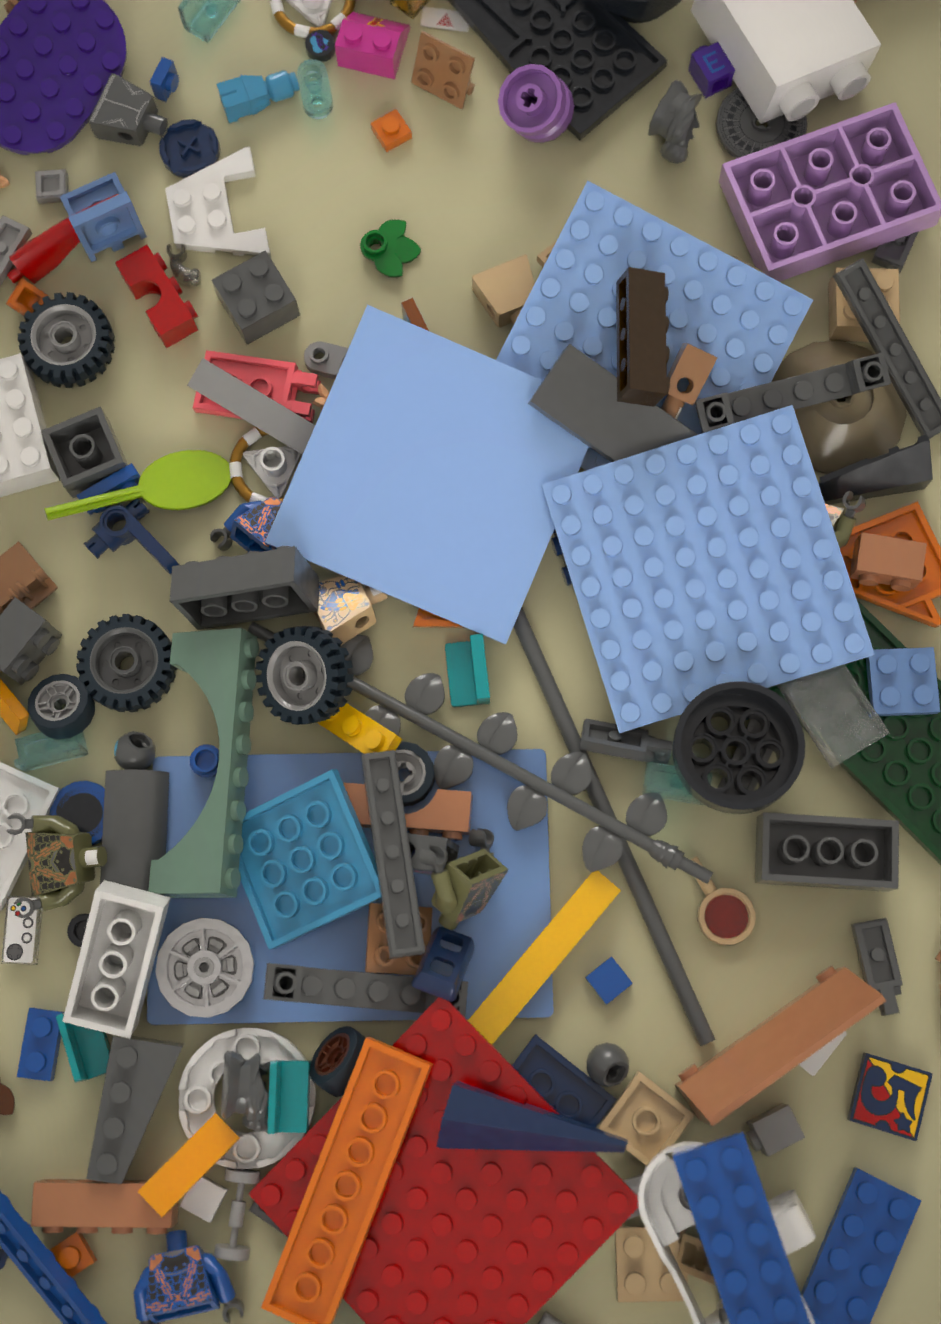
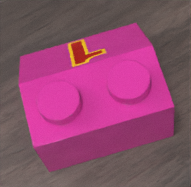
(371, 44)

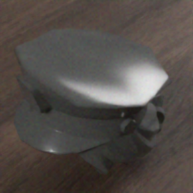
(675, 121)
(245, 1090)

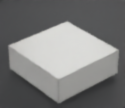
(204, 1199)

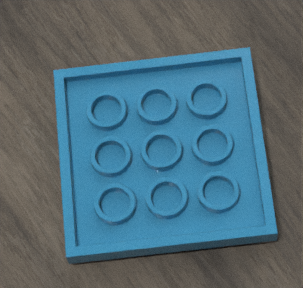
(306, 860)

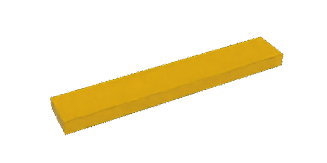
(543, 956)

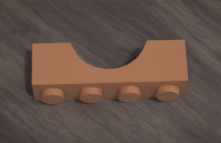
(445, 814)

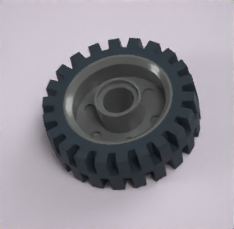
(107, 648)

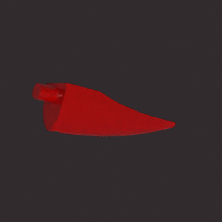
(45, 251)

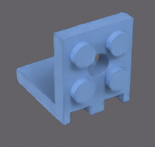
(106, 222)

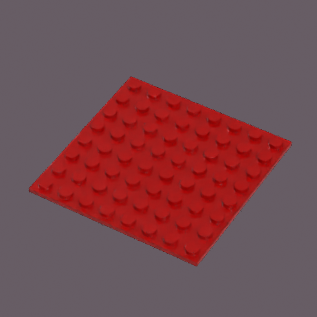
(463, 1228)

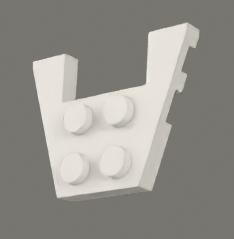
(202, 210)

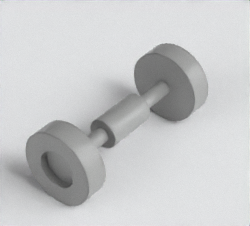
(233, 1250)

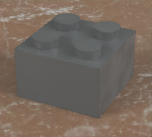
(256, 297)
(84, 450)
(24, 641)

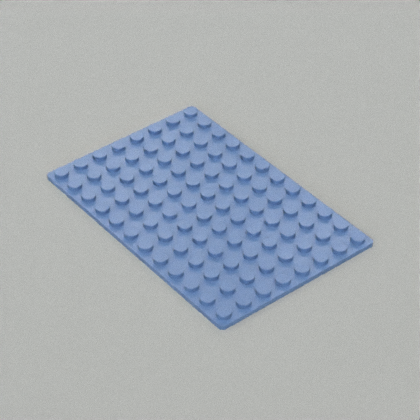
(499, 932)

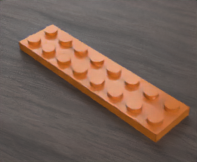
(347, 1184)

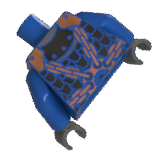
(249, 525)
(183, 1284)

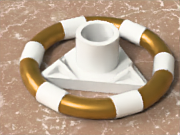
(315, 12)
(272, 465)

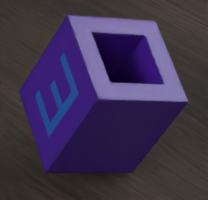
(711, 69)

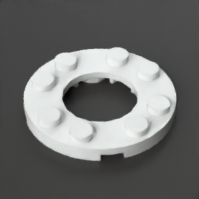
(199, 1087)

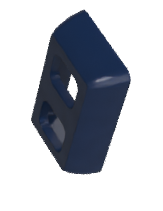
(435, 983)

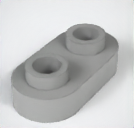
(329, 364)

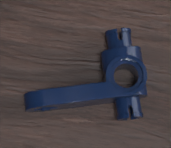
(132, 513)

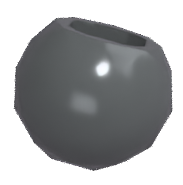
(134, 751)
(607, 1065)

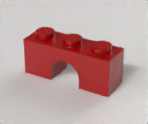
(146, 275)

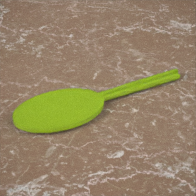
(170, 483)

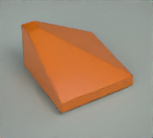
(24, 296)

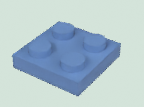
(903, 681)

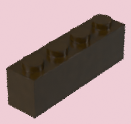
(642, 337)

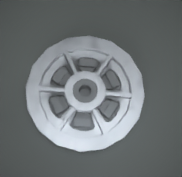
(204, 967)

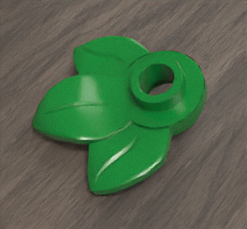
(394, 249)

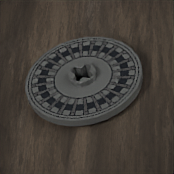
(742, 136)

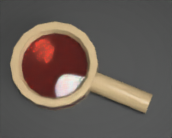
(724, 914)

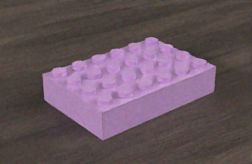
(830, 193)

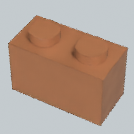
(888, 561)

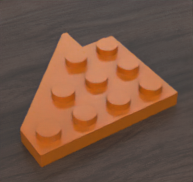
(916, 604)

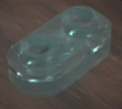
(315, 91)

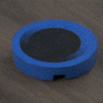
(83, 806)

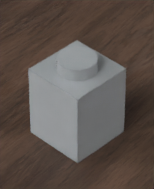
(774, 1130)

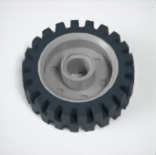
(54, 322)
(325, 670)

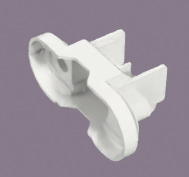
(667, 1213)

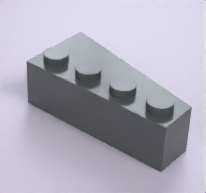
(131, 1090)

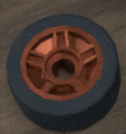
(336, 1059)

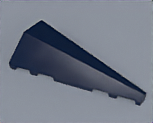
(496, 1123)

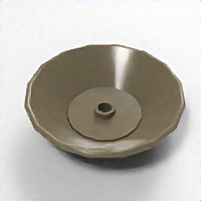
(847, 430)

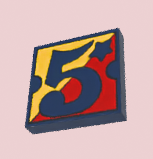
(890, 1096)

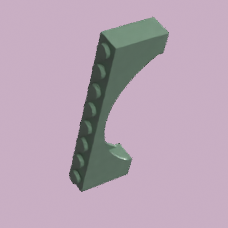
(209, 854)

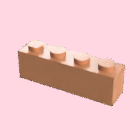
(95, 1205)

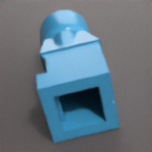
(252, 94)

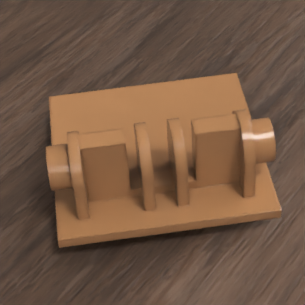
(443, 70)
(22, 578)
(377, 949)

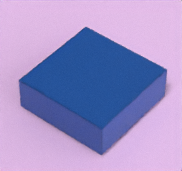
(608, 980)

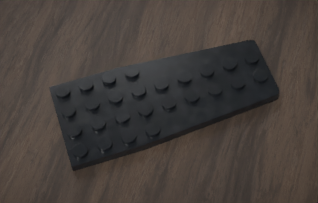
(577, 40)

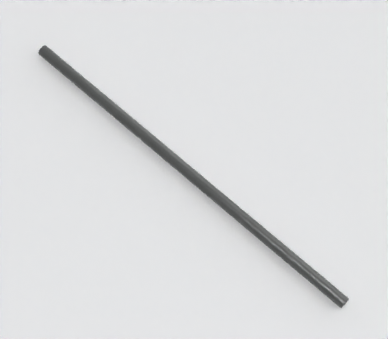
(627, 861)

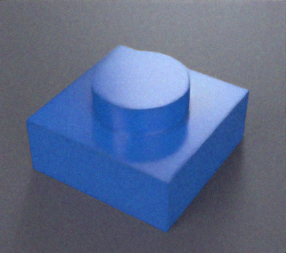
(164, 79)

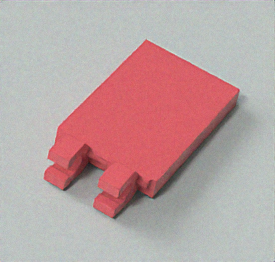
(271, 377)

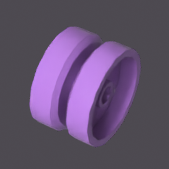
(536, 103)

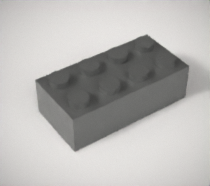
(245, 588)
(827, 852)

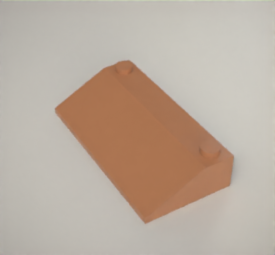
(777, 1044)

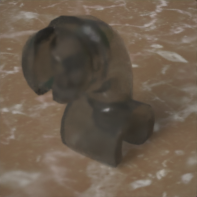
(183, 274)

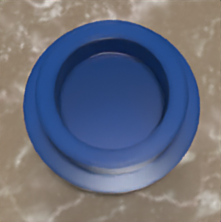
(205, 760)

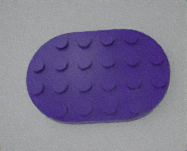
(55, 70)

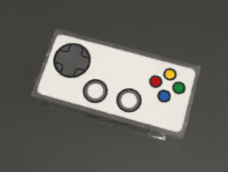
(21, 934)

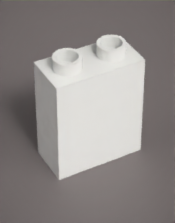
(791, 50)

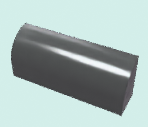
(134, 825)

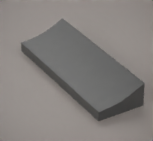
(584, 403)

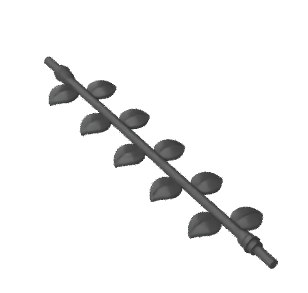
(526, 803)

